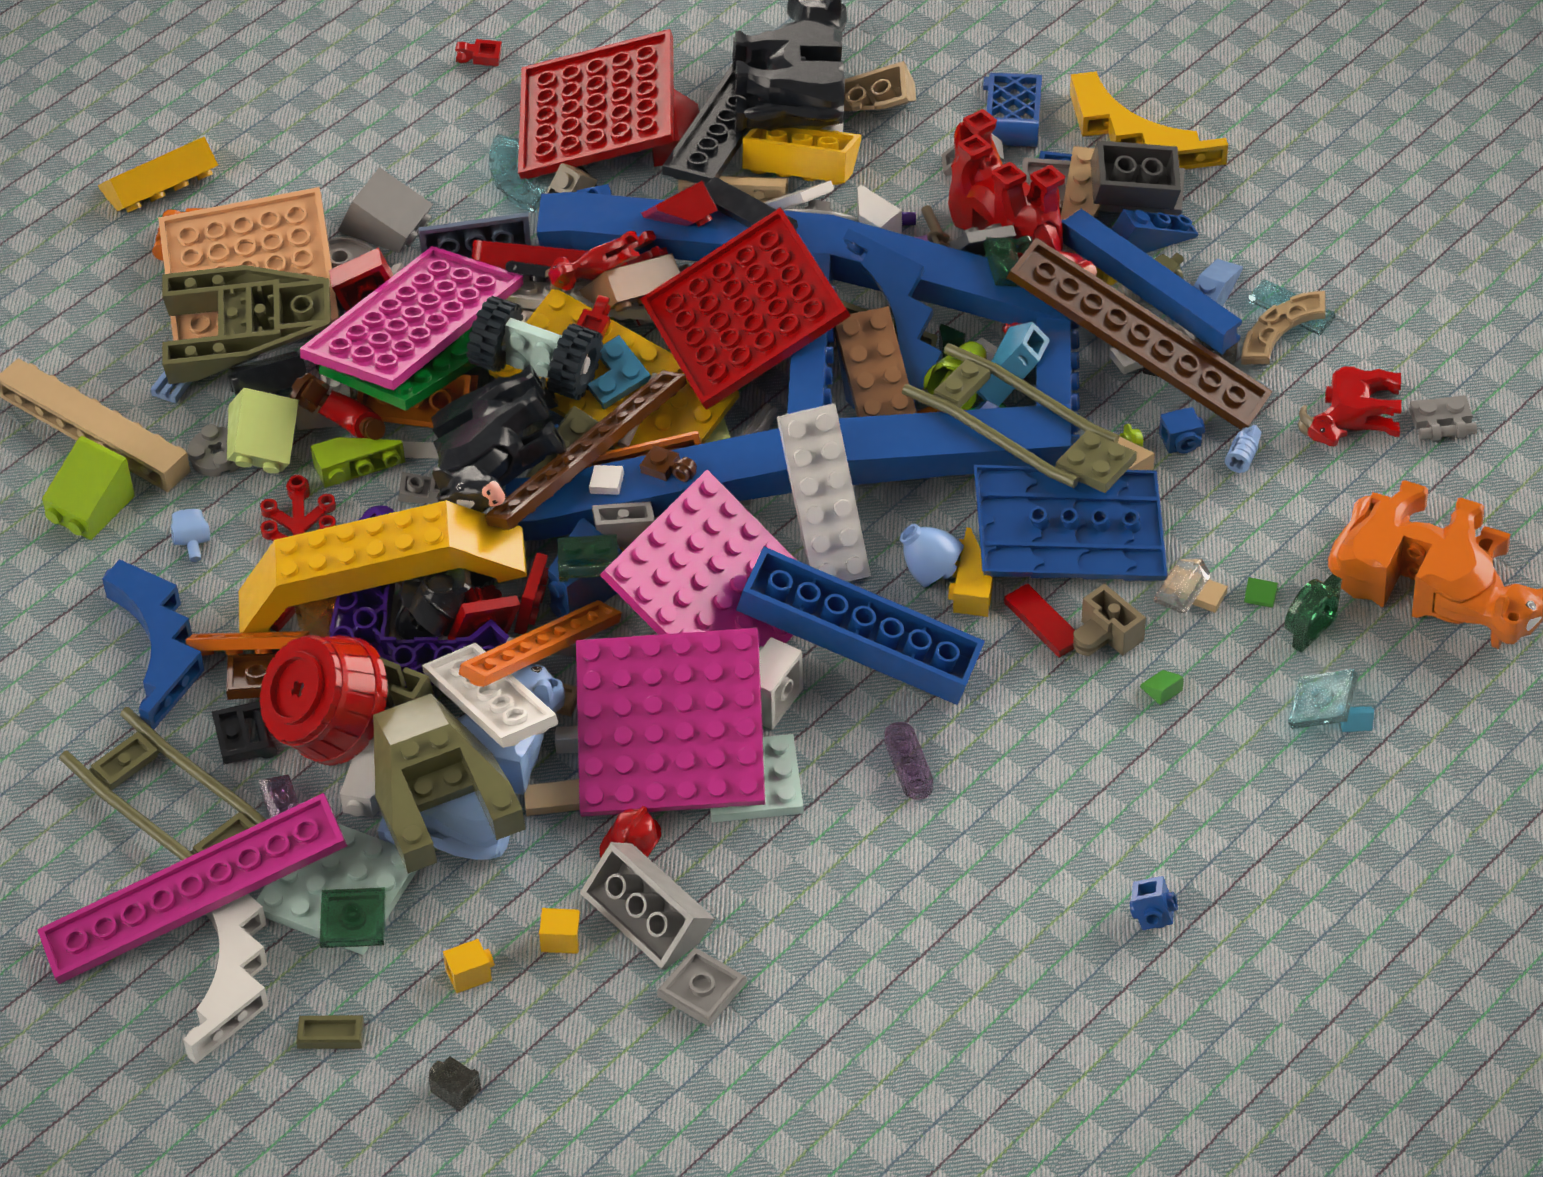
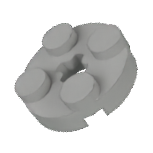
(201, 450)

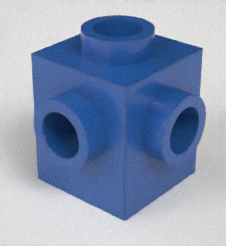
(1153, 903)

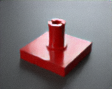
(478, 611)

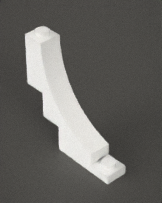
(234, 993)

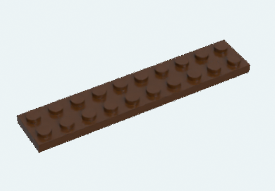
(1139, 334)

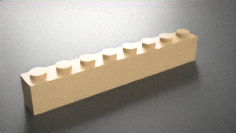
(80, 416)

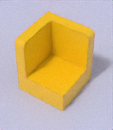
(559, 930)

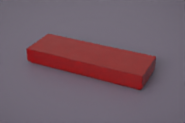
(1041, 619)

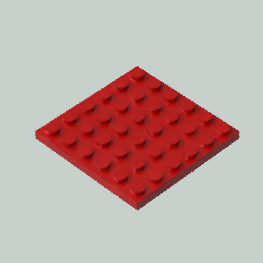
(596, 104)
(744, 308)

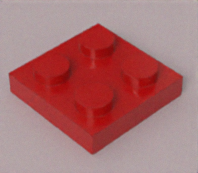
(532, 594)

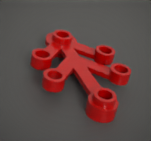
(297, 490)

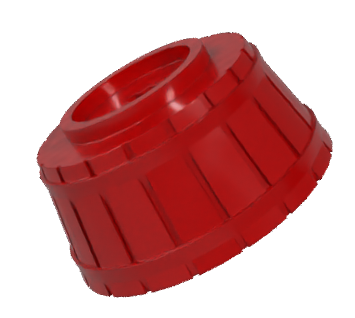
(339, 697)

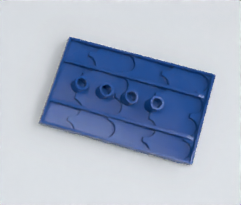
(1060, 531)

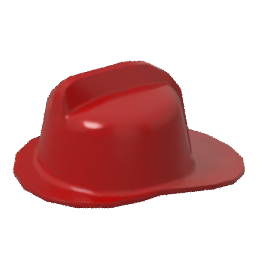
(633, 827)

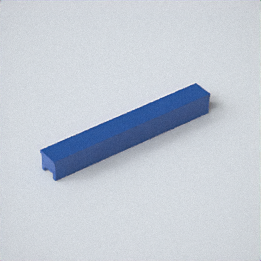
(1151, 281)

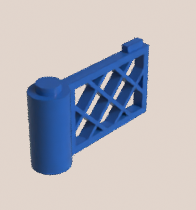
(1012, 128)

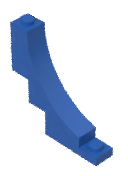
(897, 280)
(172, 663)

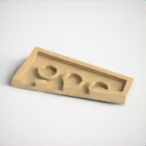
(1079, 184)

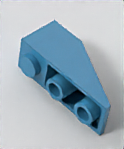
(1018, 354)

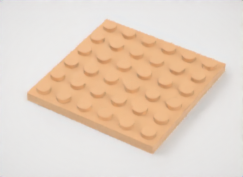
(267, 232)

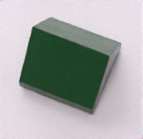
(951, 336)

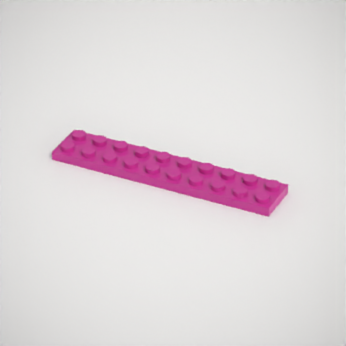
(191, 888)

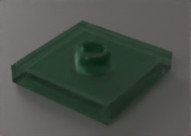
(352, 917)

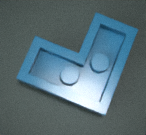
(624, 373)

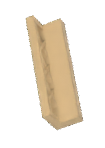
(758, 187)

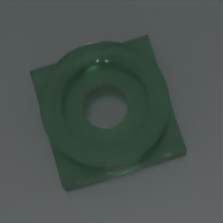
(1313, 611)

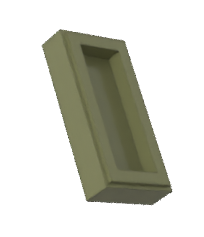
(330, 1032)

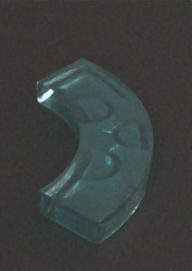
(505, 174)

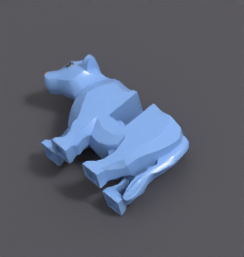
(461, 824)

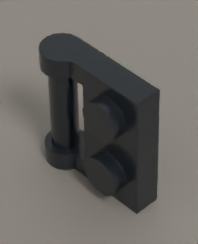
(234, 737)

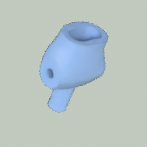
(190, 530)

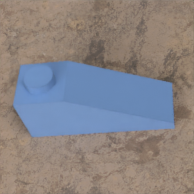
(1218, 280)

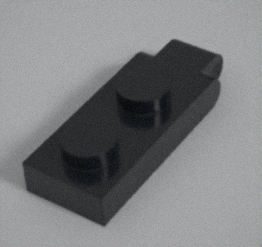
(536, 271)

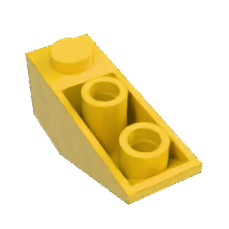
(972, 588)

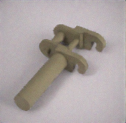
(936, 235)

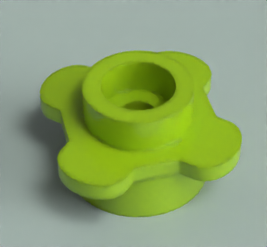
(1132, 435)

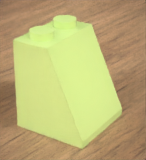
(261, 430)

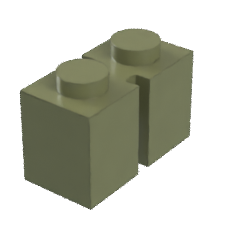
(416, 682)

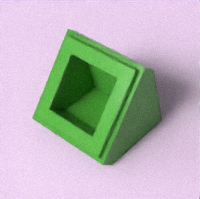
(1261, 592)

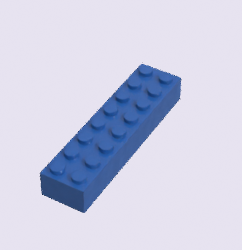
(860, 625)

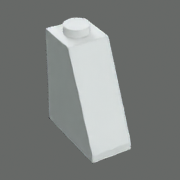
(359, 785)

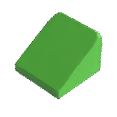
(1163, 686)

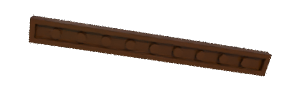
(585, 450)

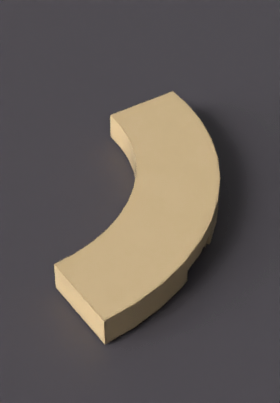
(1277, 321)

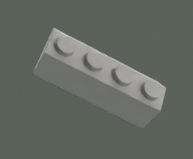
(646, 904)

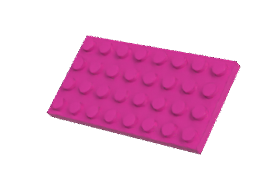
(410, 318)

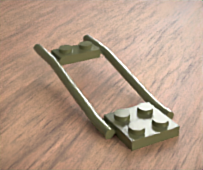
(1092, 459)
(133, 756)

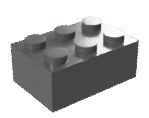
(1135, 175)

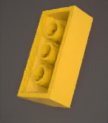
(802, 153)
(159, 174)

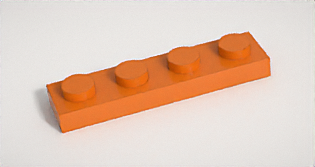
(237, 642)

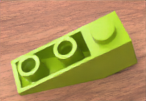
(351, 458)

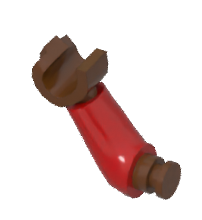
(339, 408)

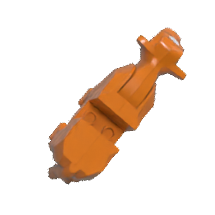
(1448, 564)

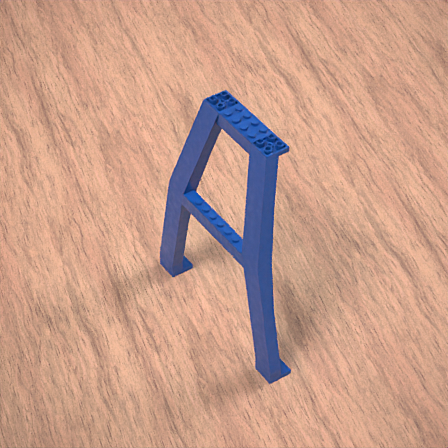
(875, 446)

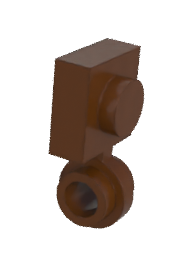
(663, 462)

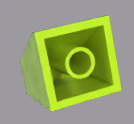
(88, 489)

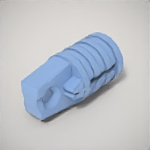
(1243, 449)

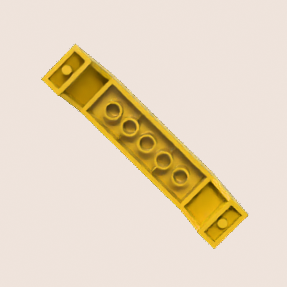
(374, 555)

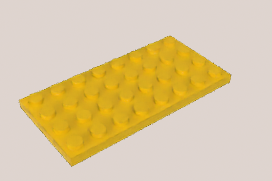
(674, 417)

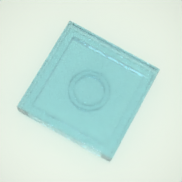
(1323, 699)

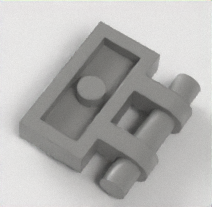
(1442, 418)

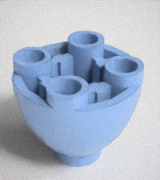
(930, 553)

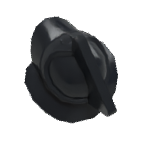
(431, 604)

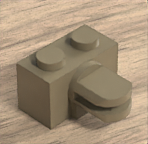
(1108, 621)

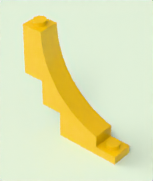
(1102, 114)

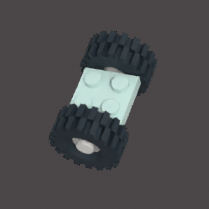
(563, 359)

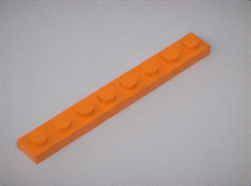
(539, 643)

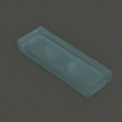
(1270, 294)

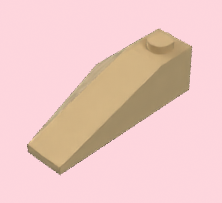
(880, 88)

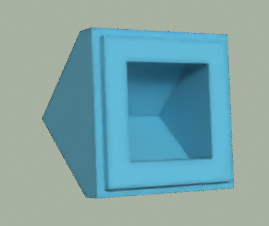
(1359, 719)

